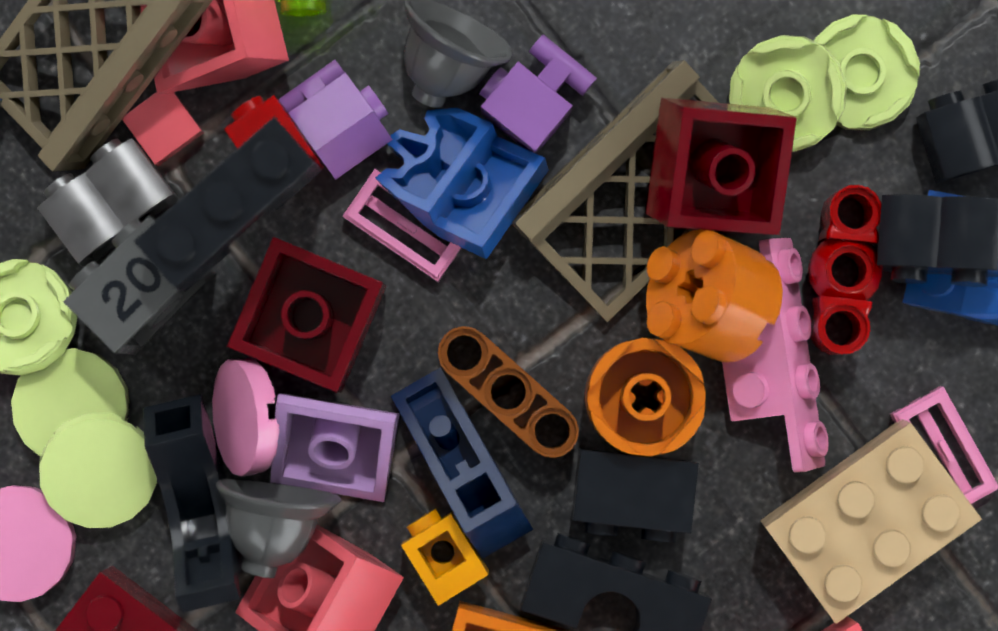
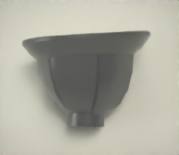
(448, 51)
(272, 521)

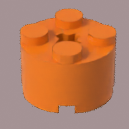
(711, 295)
(679, 397)

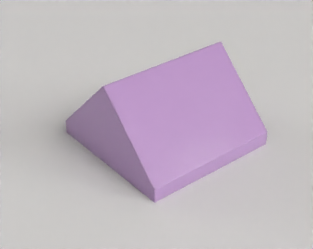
(334, 447)

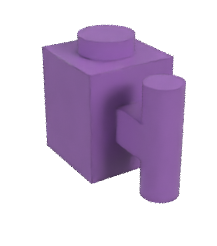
(529, 105)
(337, 118)

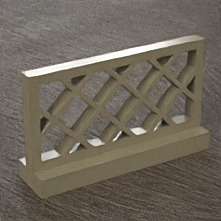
(116, 79)
(592, 168)

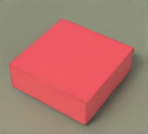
(162, 126)

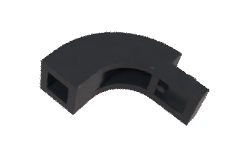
(187, 469)

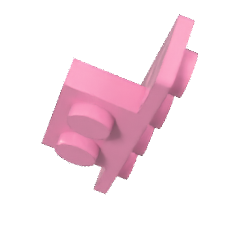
(779, 373)

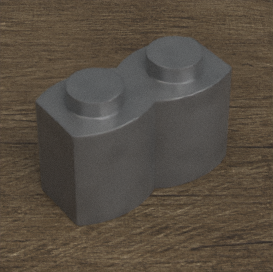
(104, 199)

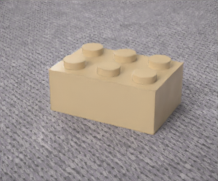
(871, 519)

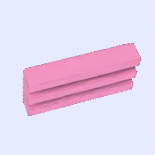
(366, 198)
(941, 398)

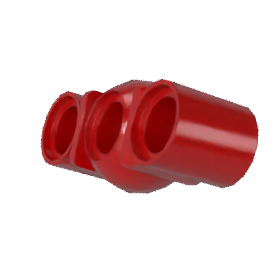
(858, 245)

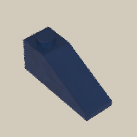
(461, 463)

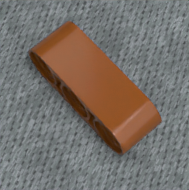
(535, 404)

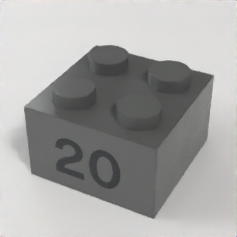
(127, 295)

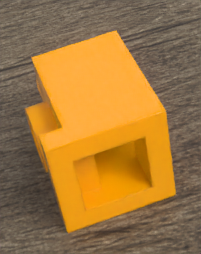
(449, 577)

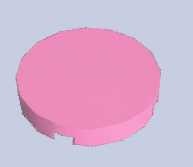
(241, 417)
(34, 544)

